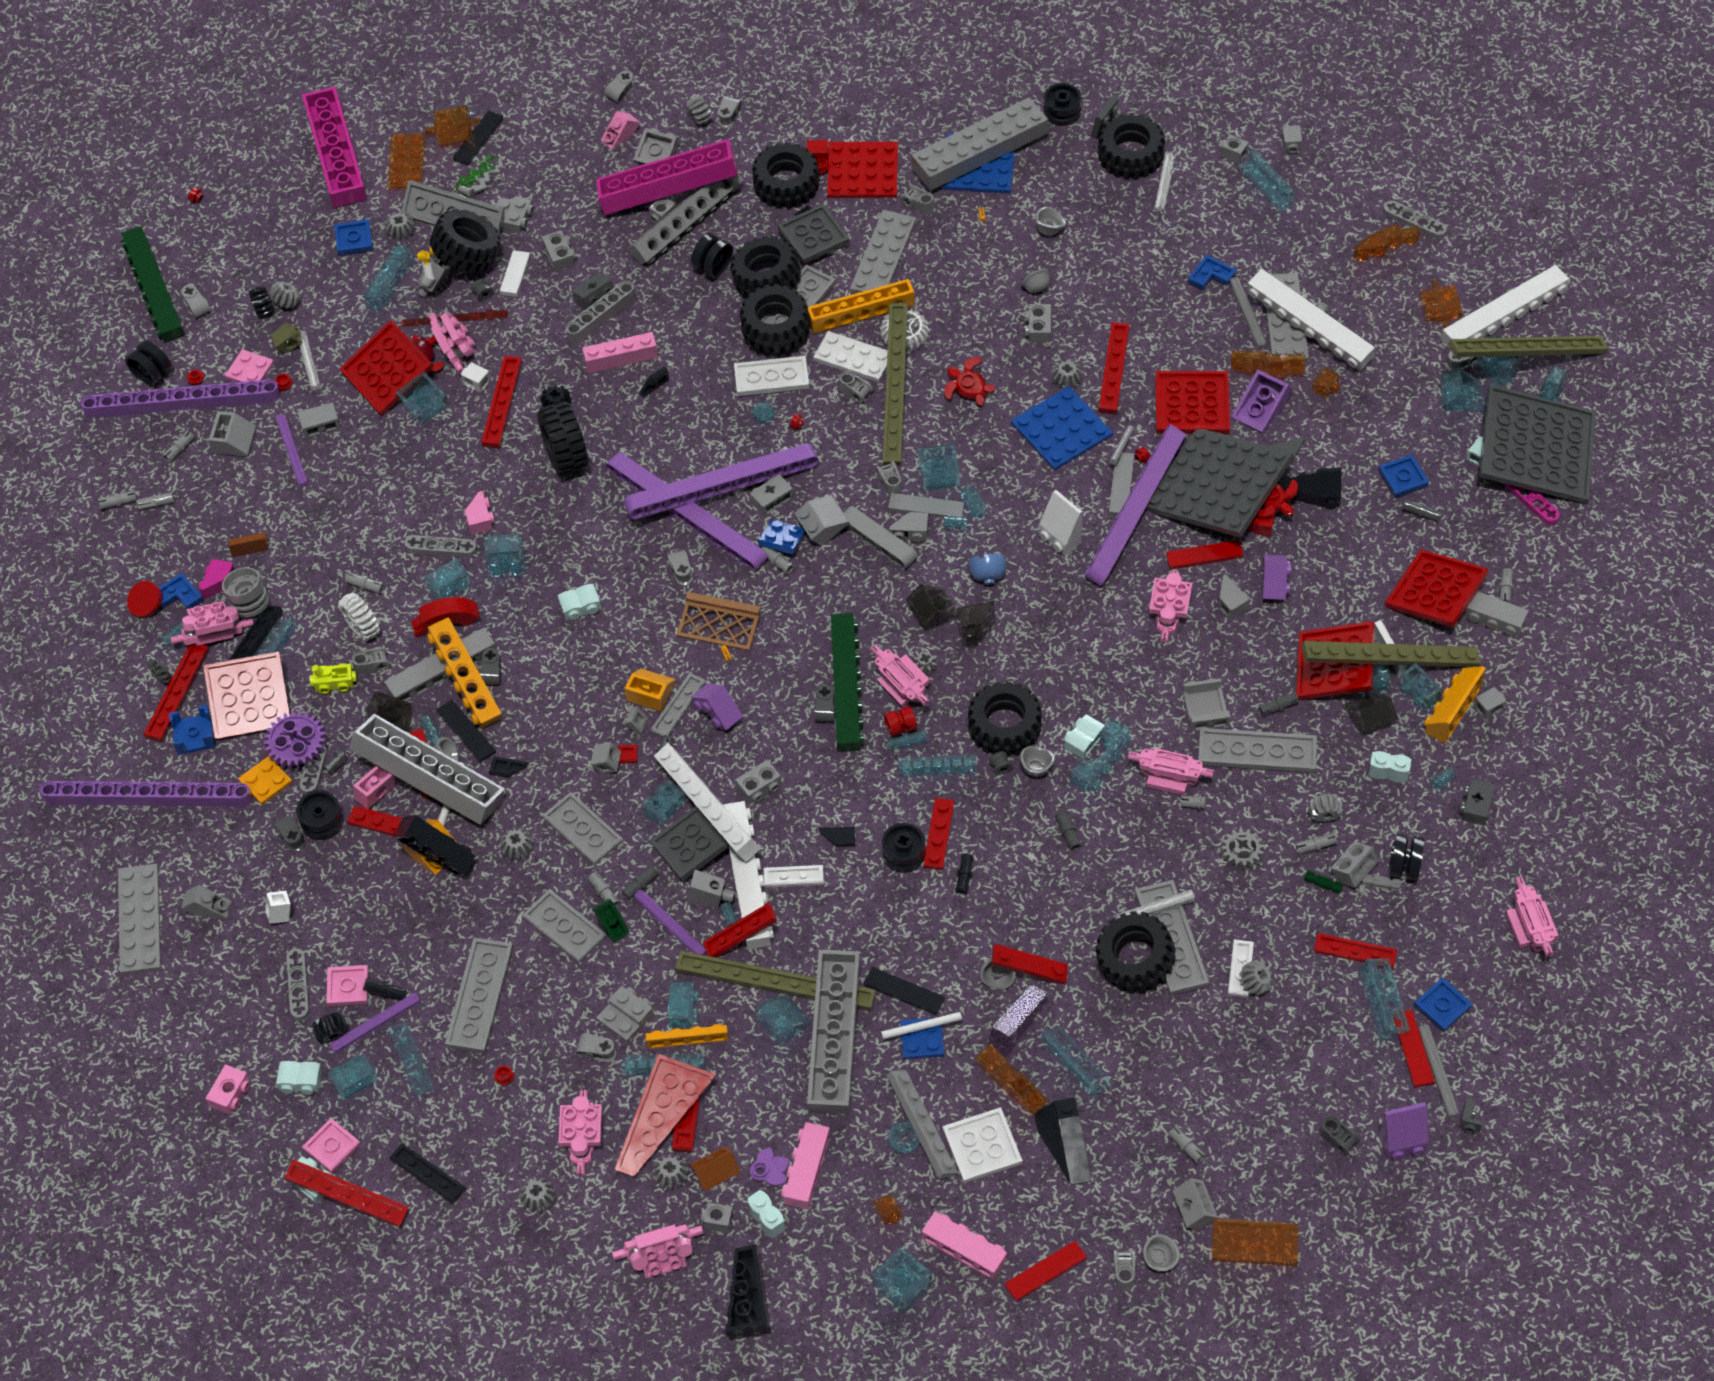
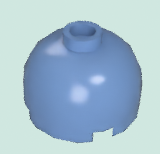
(988, 569)

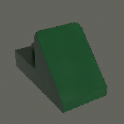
(610, 920)

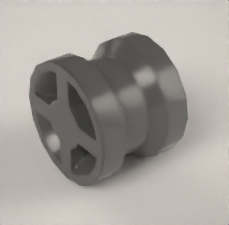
(481, 289)
(1000, 763)

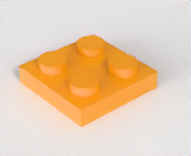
(265, 780)

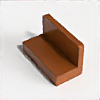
(248, 544)
(715, 1168)

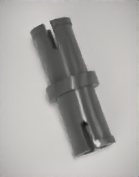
(1421, 510)
(1278, 704)
(1068, 830)
(640, 882)

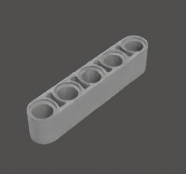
(600, 312)
(879, 538)

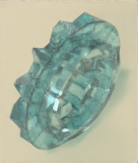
(901, 1129)

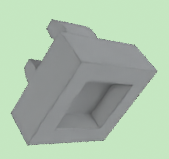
(635, 720)

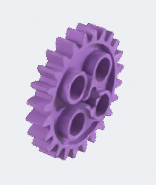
(295, 740)

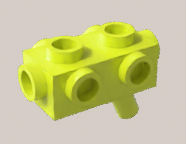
(333, 678)

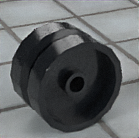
(1062, 104)
(712, 255)
(148, 363)
(319, 815)
(903, 847)
(1408, 857)

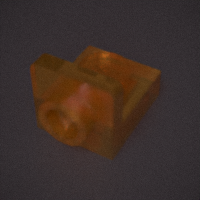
(888, 1209)

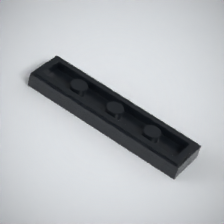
(480, 135)
(257, 632)
(466, 731)
(904, 991)
(427, 1173)

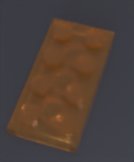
(406, 160)
(1255, 1242)

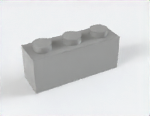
(1496, 614)

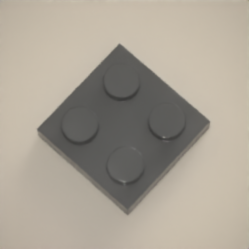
(1105, 115)

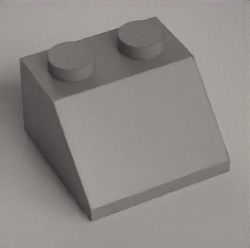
(822, 519)

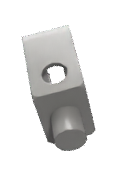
(708, 890)

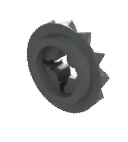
(158, 670)

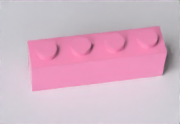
(620, 352)
(806, 1165)
(964, 1245)

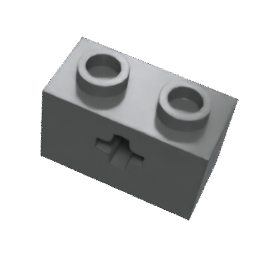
(592, 290)
(1481, 793)

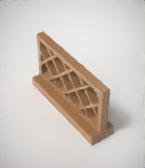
(726, 608)

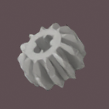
(699, 110)
(399, 225)
(284, 294)
(1067, 373)
(1325, 807)
(509, 845)
(1256, 977)
(663, 1175)
(545, 1194)

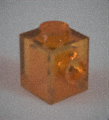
(1326, 383)

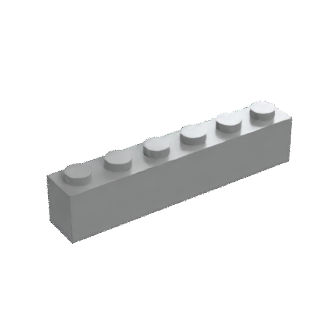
(431, 670)

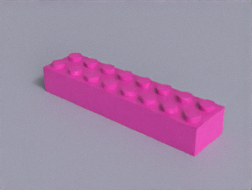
(334, 147)
(667, 177)

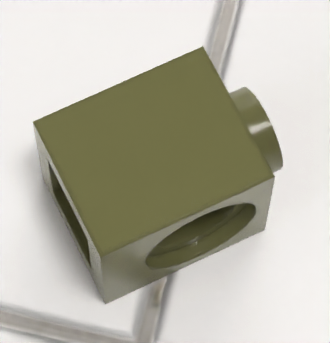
(287, 338)

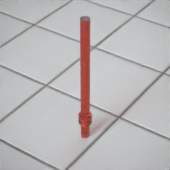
(490, 314)

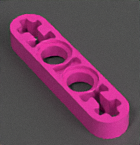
(1535, 496)

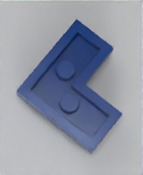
(1209, 269)
(180, 589)

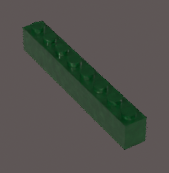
(152, 283)
(845, 682)

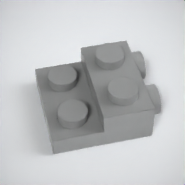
(655, 146)
(515, 213)
(625, 1013)

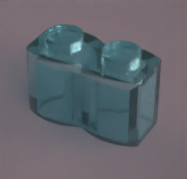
(1554, 384)

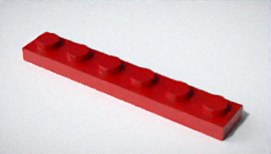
(1114, 368)
(501, 402)
(176, 691)
(346, 1193)

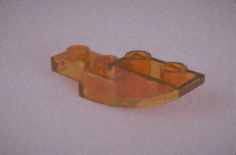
(1379, 242)
(1269, 363)
(1010, 1080)

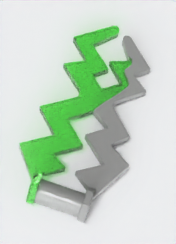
(464, 181)

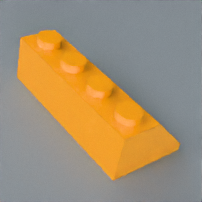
(1454, 703)

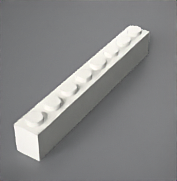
(1509, 306)
(1311, 320)
(707, 802)
(746, 878)

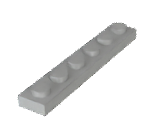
(922, 1124)

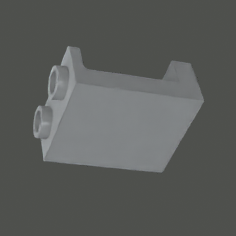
(1205, 704)

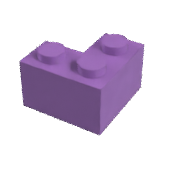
(1275, 574)
(718, 704)

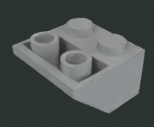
(231, 434)

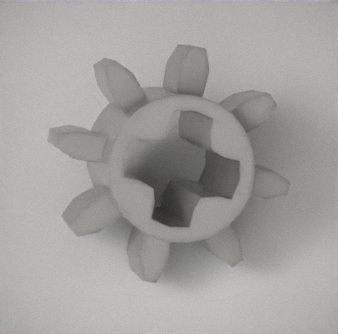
(925, 662)

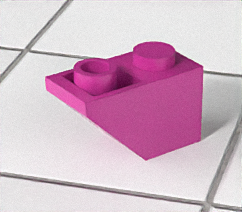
(214, 577)

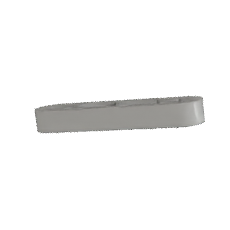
(1416, 218)
(441, 543)
(300, 984)

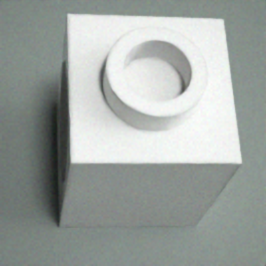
(475, 377)
(277, 907)

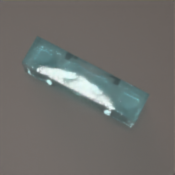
(380, 289)
(1088, 774)

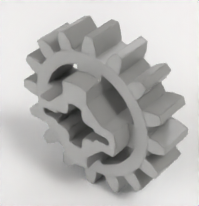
(1243, 852)

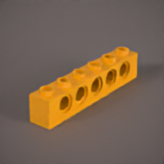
(859, 306)
(445, 630)

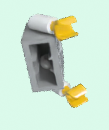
(433, 273)

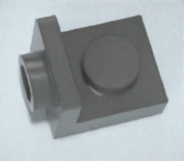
(1468, 1120)

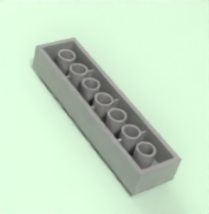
(979, 143)
(427, 769)
(833, 1032)

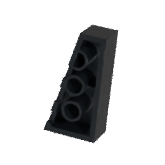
(434, 845)
(748, 1301)

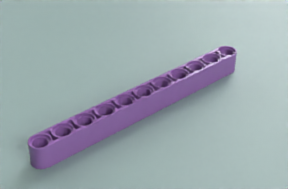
(180, 398)
(720, 481)
(1134, 505)
(691, 514)
(137, 793)

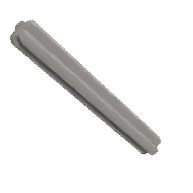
(1248, 313)
(1438, 1071)

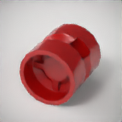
(901, 721)

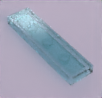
(411, 1059)

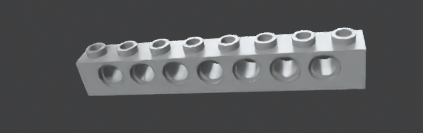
(640, 248)

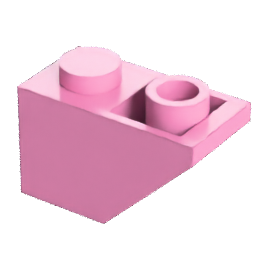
(620, 129)
(478, 516)

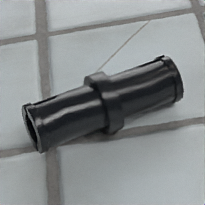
(964, 874)
(383, 989)

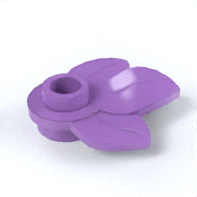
(772, 1167)

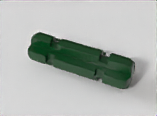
(1323, 882)

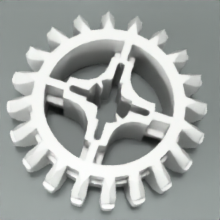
(914, 321)
(359, 616)

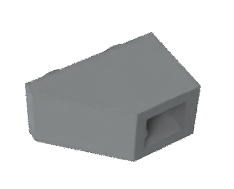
(914, 523)
(1232, 599)
(205, 902)

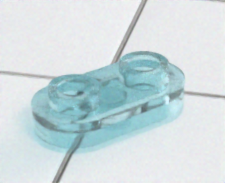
(975, 503)

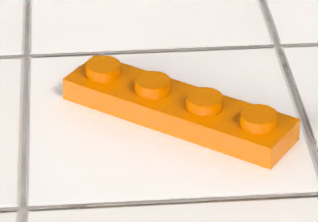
(679, 1037)

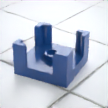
(192, 733)

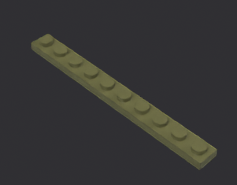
(1528, 346)
(895, 383)
(1390, 654)
(759, 977)

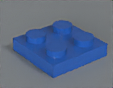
(353, 237)
(1403, 476)
(782, 536)
(1443, 1004)
(922, 1043)

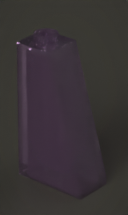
(1017, 1020)

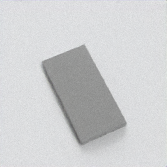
(582, 828)
(564, 926)

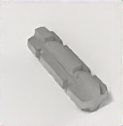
(1382, 882)

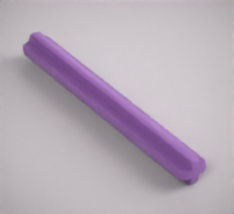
(291, 450)
(669, 923)
(374, 1023)

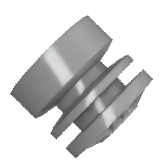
(245, 591)

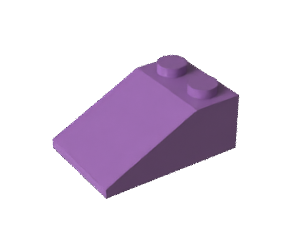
(1262, 401)
(1404, 1132)

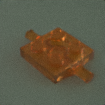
(452, 125)
(1441, 303)

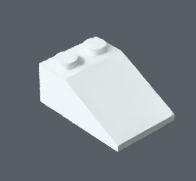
(1061, 524)

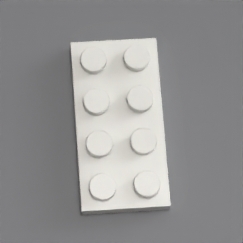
(852, 356)
(771, 376)

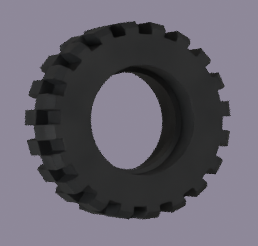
(1127, 162)
(785, 192)
(465, 241)
(762, 254)
(774, 301)
(562, 437)
(1004, 697)
(1131, 928)

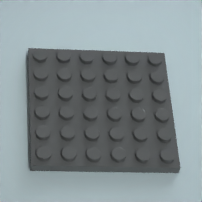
(1537, 444)
(1219, 482)

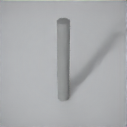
(1119, 449)

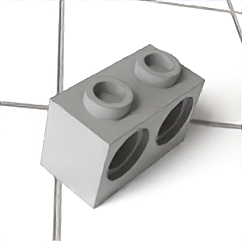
(558, 250)
(1039, 323)
(755, 779)
(1354, 864)

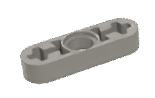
(315, 777)

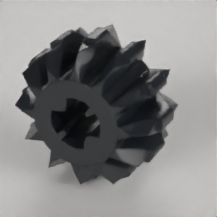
(261, 301)
(555, 395)
(329, 1027)

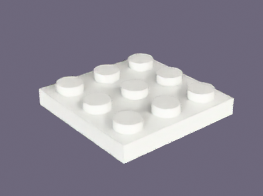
(982, 1145)

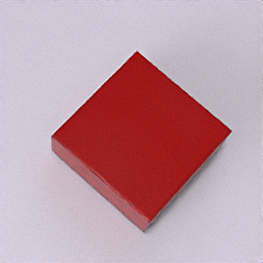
(629, 754)

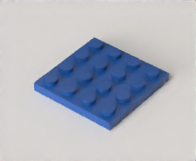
(990, 177)
(1061, 428)

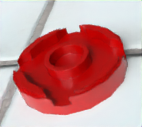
(144, 599)

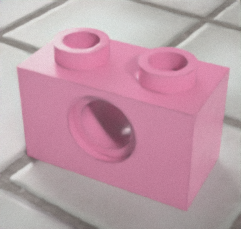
(373, 786)
(228, 1079)

